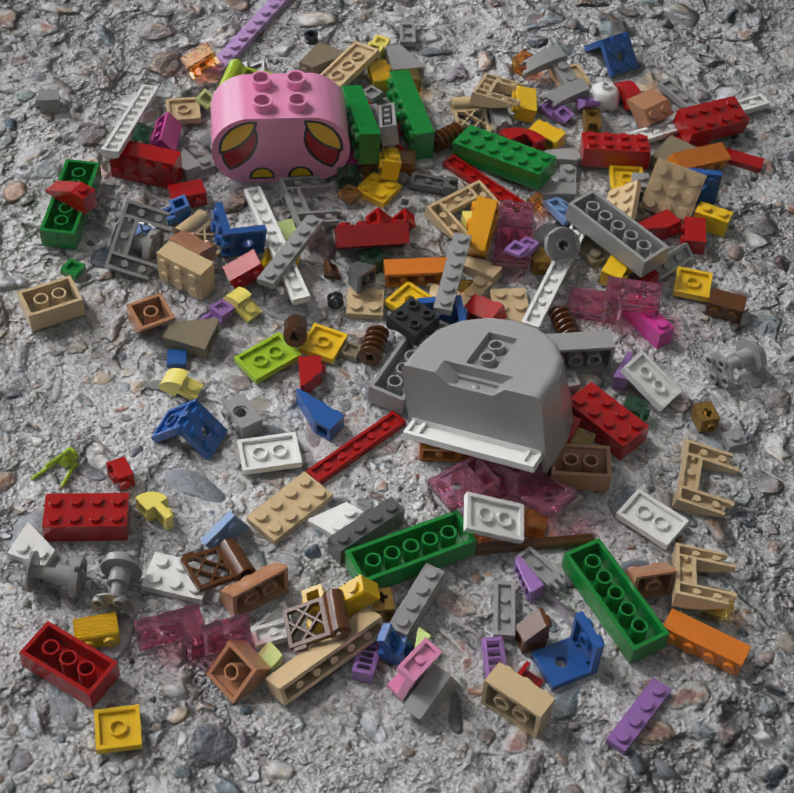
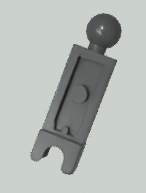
(429, 183)

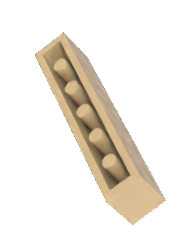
(323, 658)

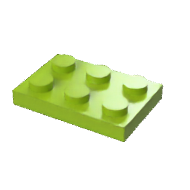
(266, 358)

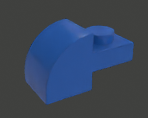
(178, 209)
(392, 646)

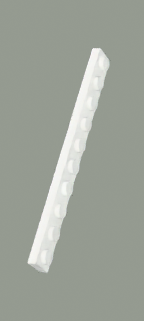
(667, 128)
(124, 129)
(274, 240)
(548, 289)

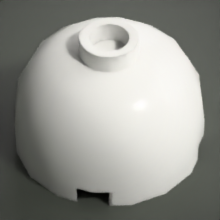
(607, 94)

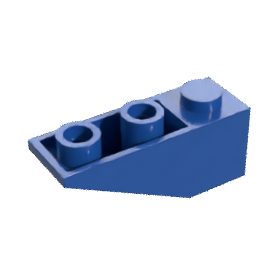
(322, 418)

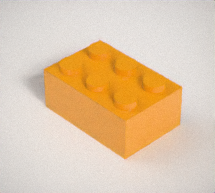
(482, 226)

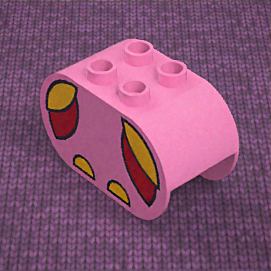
(279, 126)

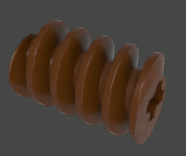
(446, 135)
(563, 319)
(295, 330)
(373, 345)

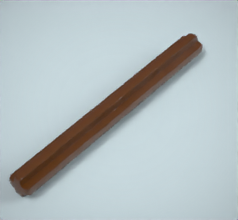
(536, 543)

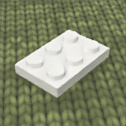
(650, 381)
(269, 453)
(493, 517)
(652, 519)
(170, 579)

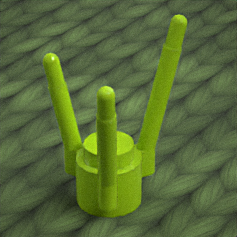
(65, 459)

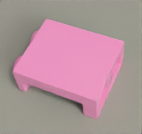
(414, 668)

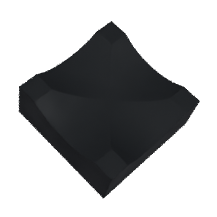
(413, 320)

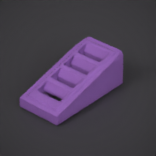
(586, 103)
(619, 381)
(528, 579)
(492, 646)
(363, 674)

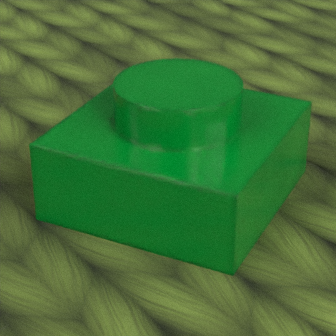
(73, 268)

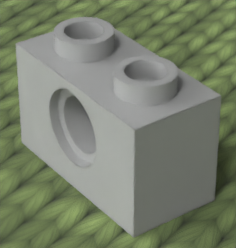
(242, 417)

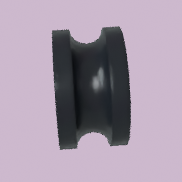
(310, 37)
(335, 296)

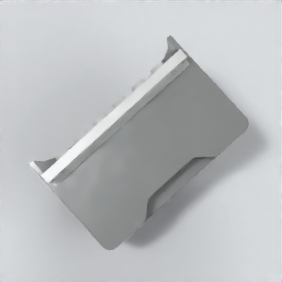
(490, 393)

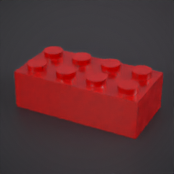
(711, 120)
(614, 149)
(148, 165)
(371, 235)
(608, 420)
(86, 517)
(69, 664)

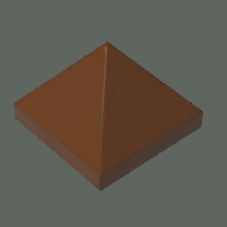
(331, 270)

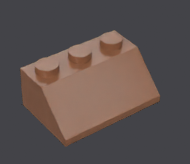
(583, 467)
(255, 589)

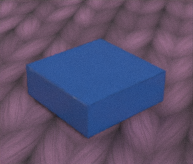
(176, 358)

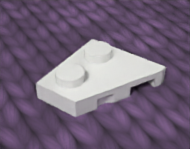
(335, 518)
(29, 541)
(271, 628)

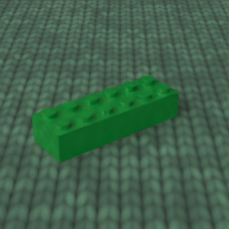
(411, 114)
(362, 126)
(504, 157)
(62, 223)
(405, 552)
(615, 600)

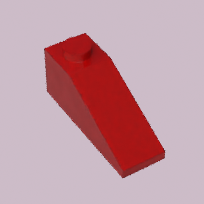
(74, 194)
(662, 224)

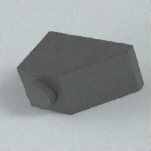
(361, 276)

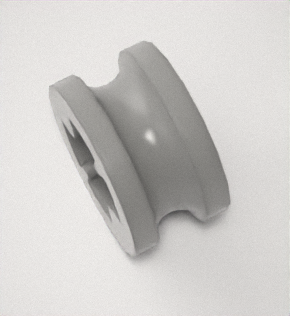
(408, 204)

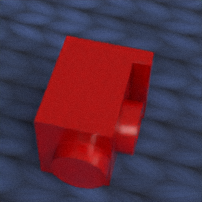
(120, 473)

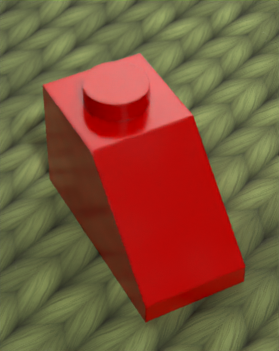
(310, 372)

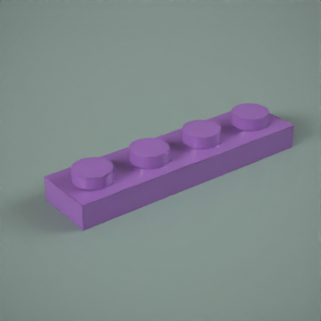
(638, 716)

